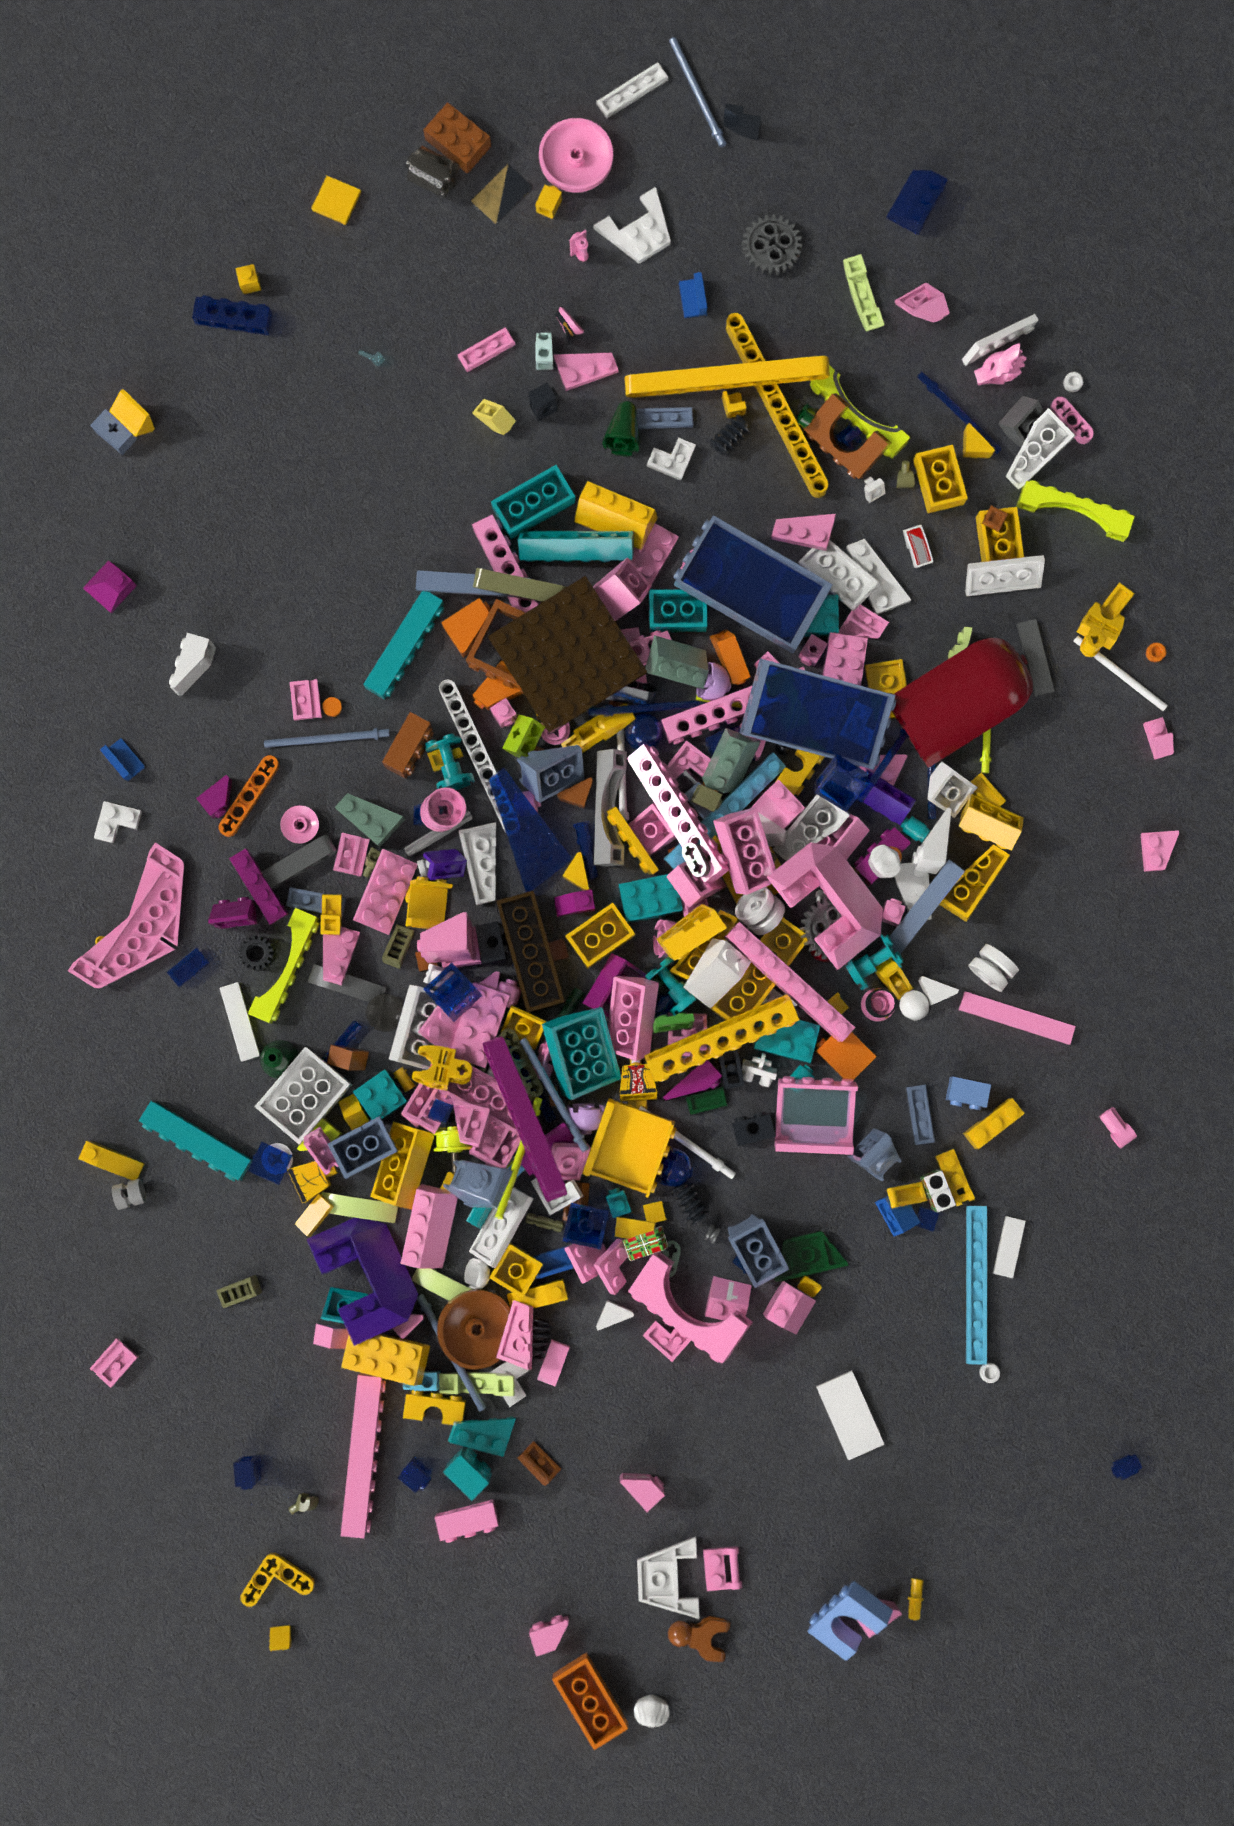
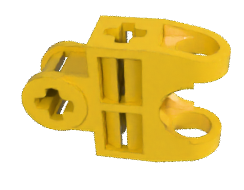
(1098, 631)
(451, 1070)

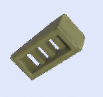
(401, 956)
(251, 1287)

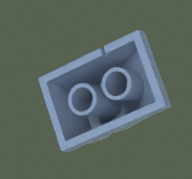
(551, 770)
(362, 1147)
(876, 1153)
(479, 1184)
(757, 1250)

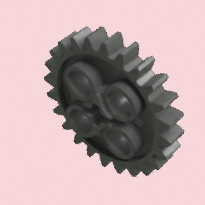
(762, 258)
(819, 916)

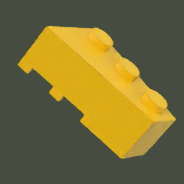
(691, 932)

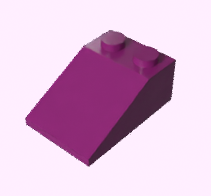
(233, 914)

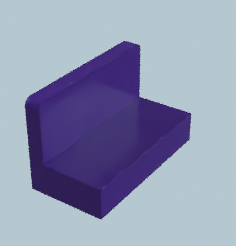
(445, 864)

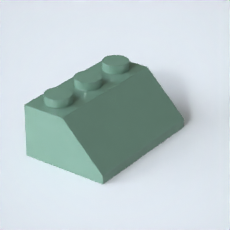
(677, 662)
(730, 761)

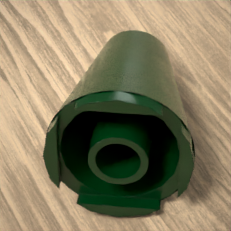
(623, 431)
(284, 1053)

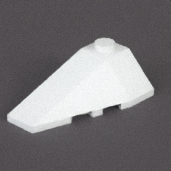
(1042, 444)

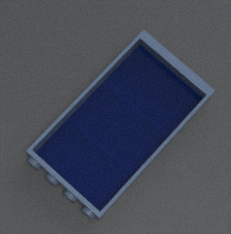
(752, 584)
(817, 714)

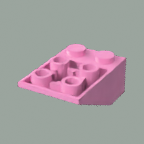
(692, 888)

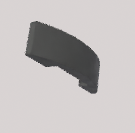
(351, 985)

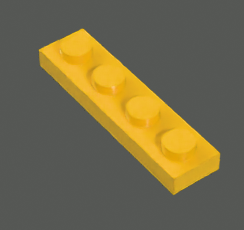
(636, 847)

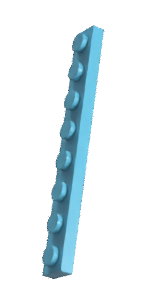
(736, 800)
(976, 1284)

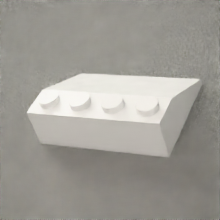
(415, 1012)
(303, 1095)

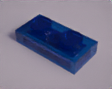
(188, 967)

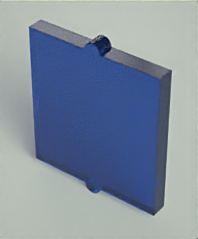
(270, 1163)

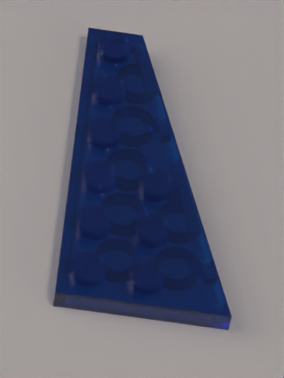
(531, 841)

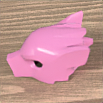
(1005, 366)

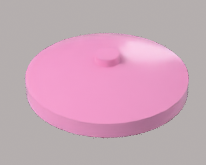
(576, 155)

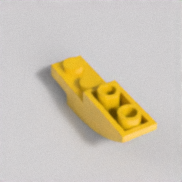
(598, 729)

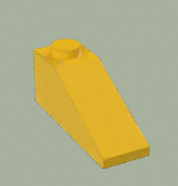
(111, 1160)
(542, 1294)

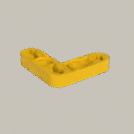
(278, 1572)

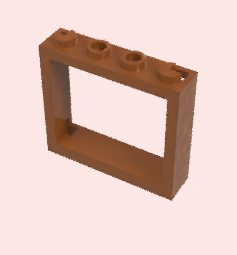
(475, 664)

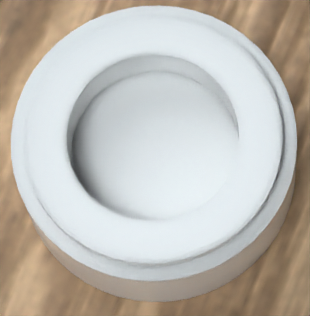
(1073, 382)
(989, 1372)

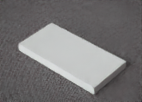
(1004, 575)
(848, 578)
(497, 1233)
(850, 1415)

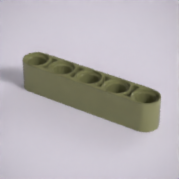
(515, 585)

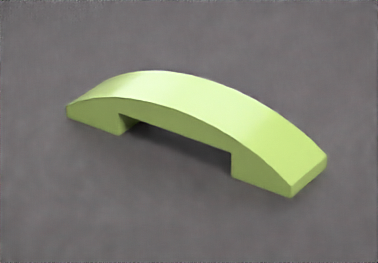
(861, 293)
(361, 1208)
(438, 1283)
(484, 1383)

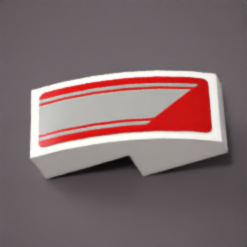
(918, 546)

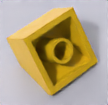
(516, 1270)

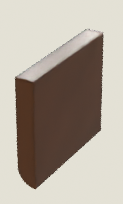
(558, 950)

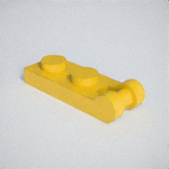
(954, 1176)

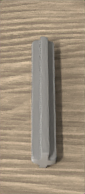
(433, 836)

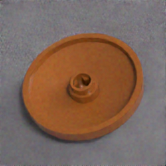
(473, 1328)

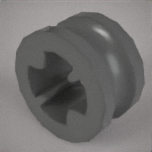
(712, 1233)

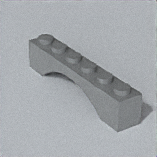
(610, 770)

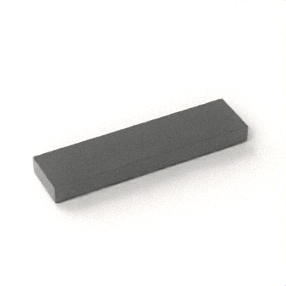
(1036, 657)

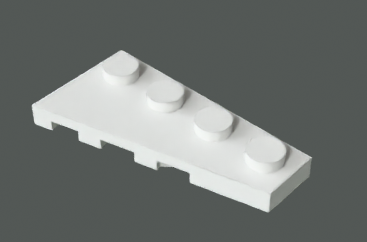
(999, 338)
(889, 592)
(479, 850)

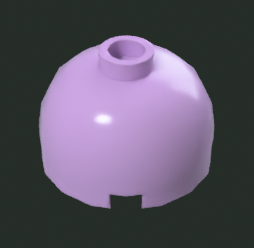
(716, 683)
(586, 1116)

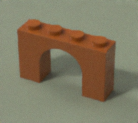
(822, 431)

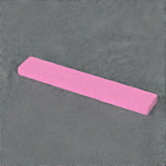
(1017, 1018)

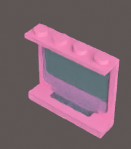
(815, 1115)

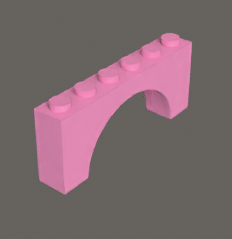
(654, 1291)

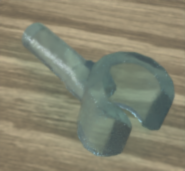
(377, 359)

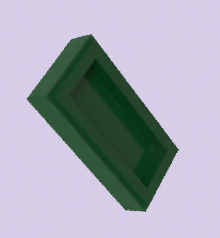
(706, 1100)

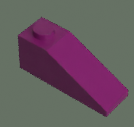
(698, 1080)

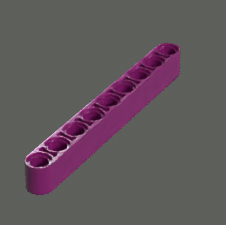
(524, 1119)

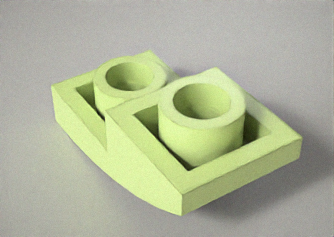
(963, 640)

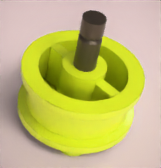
(450, 1142)

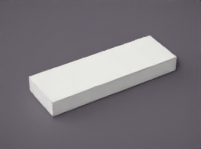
(1009, 1247)

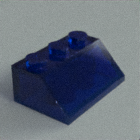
(917, 199)

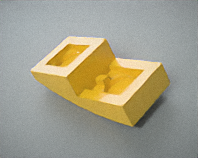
(331, 914)

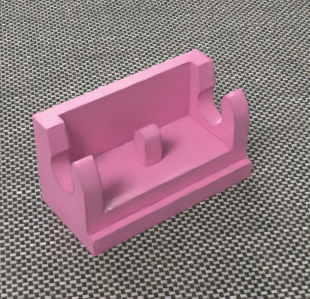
(317, 1145)

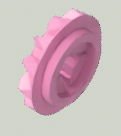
(553, 739)

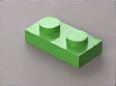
(678, 1022)

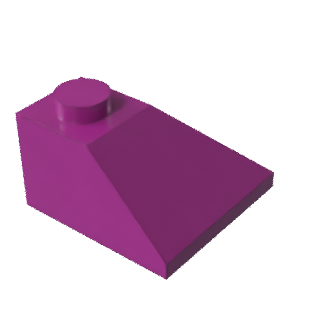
(110, 586)

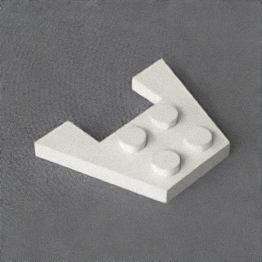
(643, 236)
(660, 1581)

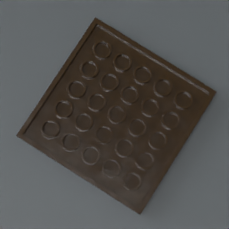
(567, 654)

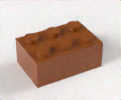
(457, 137)
(408, 746)

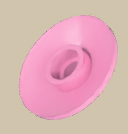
(294, 816)

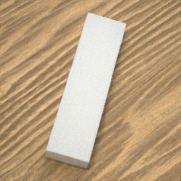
(632, 90)
(240, 1021)

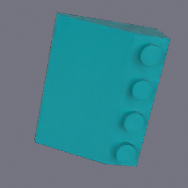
(581, 1052)

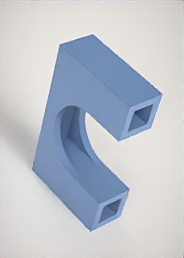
(851, 1602)

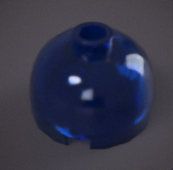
(643, 730)
(676, 1168)

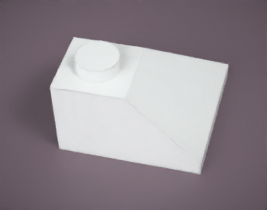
(949, 789)

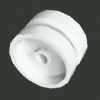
(760, 911)
(993, 967)

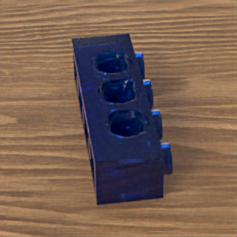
(259, 324)

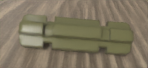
(544, 1222)

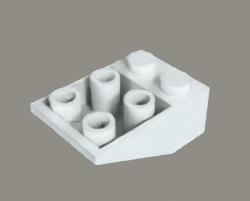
(192, 663)

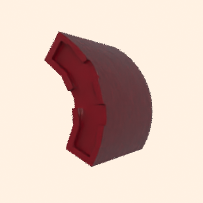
(963, 698)

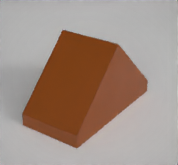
(577, 794)
(347, 1057)

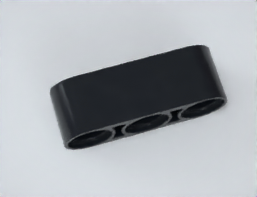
(635, 694)

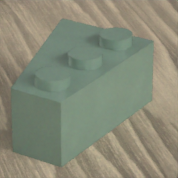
(369, 818)

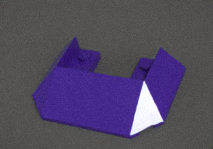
(381, 1262)

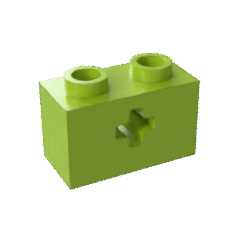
(523, 736)

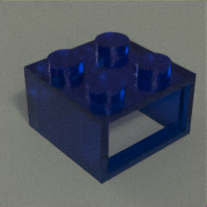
(841, 783)
(455, 994)

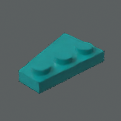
(483, 1435)

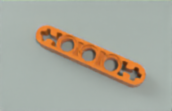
(248, 805)

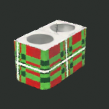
(925, 1178)
(645, 1244)

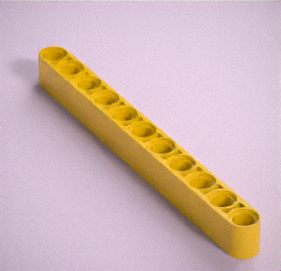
(727, 376)
(778, 414)

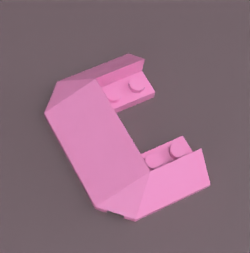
(829, 869)
(500, 1134)

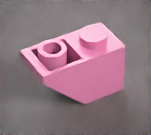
(547, 1635)

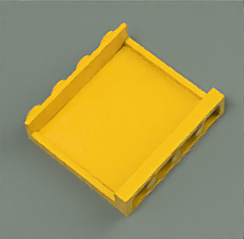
(629, 1147)

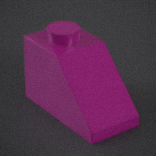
(217, 797)
(574, 903)

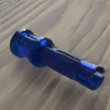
(584, 840)

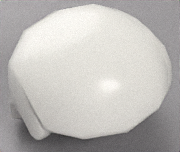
(914, 1005)
(477, 1274)

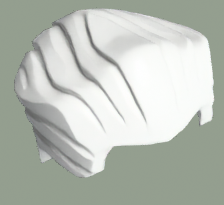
(884, 861)
(651, 1711)

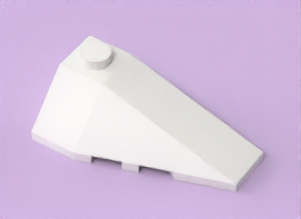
(812, 826)

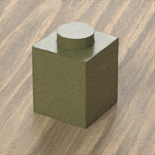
(706, 798)

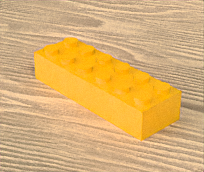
(754, 986)

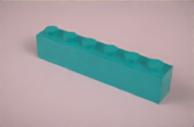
(575, 545)
(404, 644)
(196, 1140)

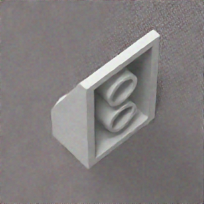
(933, 850)
(716, 972)

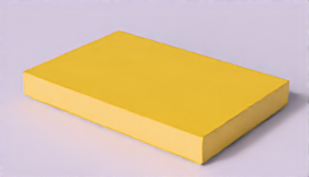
(886, 677)

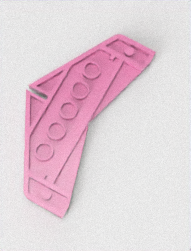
(138, 938)

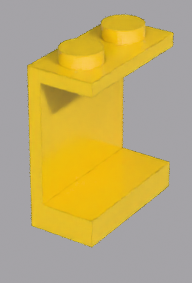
(427, 902)

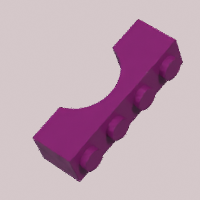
(258, 886)

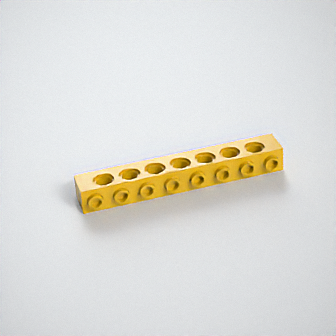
(711, 1035)

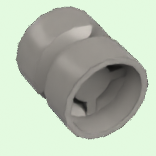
(135, 1191)

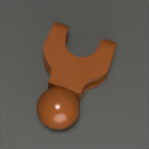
(699, 1636)

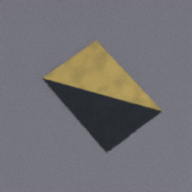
(501, 194)

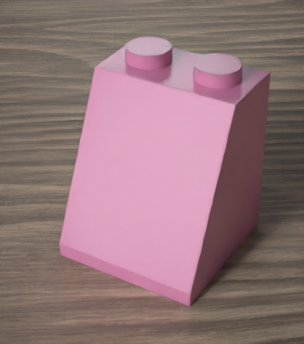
(622, 589)
(779, 805)
(448, 941)
(789, 1307)

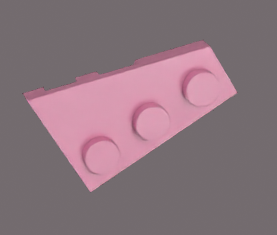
(584, 368)
(517, 1336)

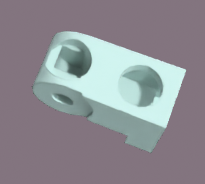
(544, 357)

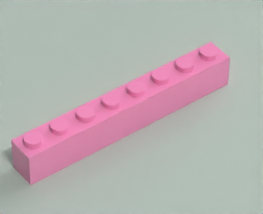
(789, 982)
(362, 1455)

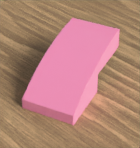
(553, 1362)

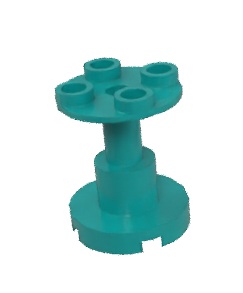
(451, 770)
(867, 965)
(677, 992)

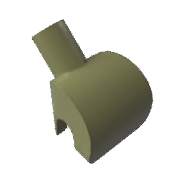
(905, 477)
(370, 862)
(304, 1503)

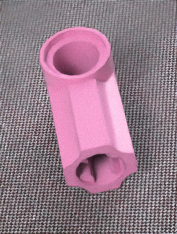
(1120, 1131)

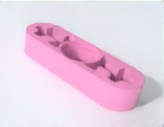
(1072, 412)

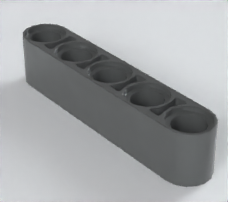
(299, 862)

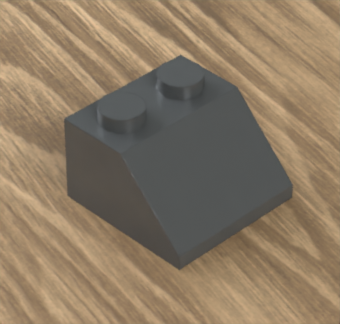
(1020, 419)

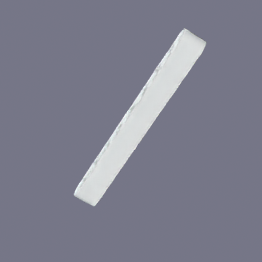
(465, 733)

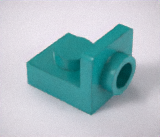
(617, 1202)

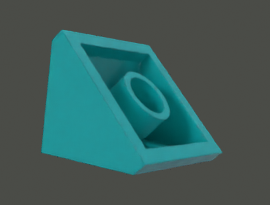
(336, 1299)

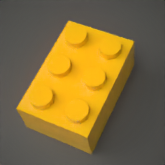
(940, 479)
(1001, 544)
(991, 822)
(600, 935)

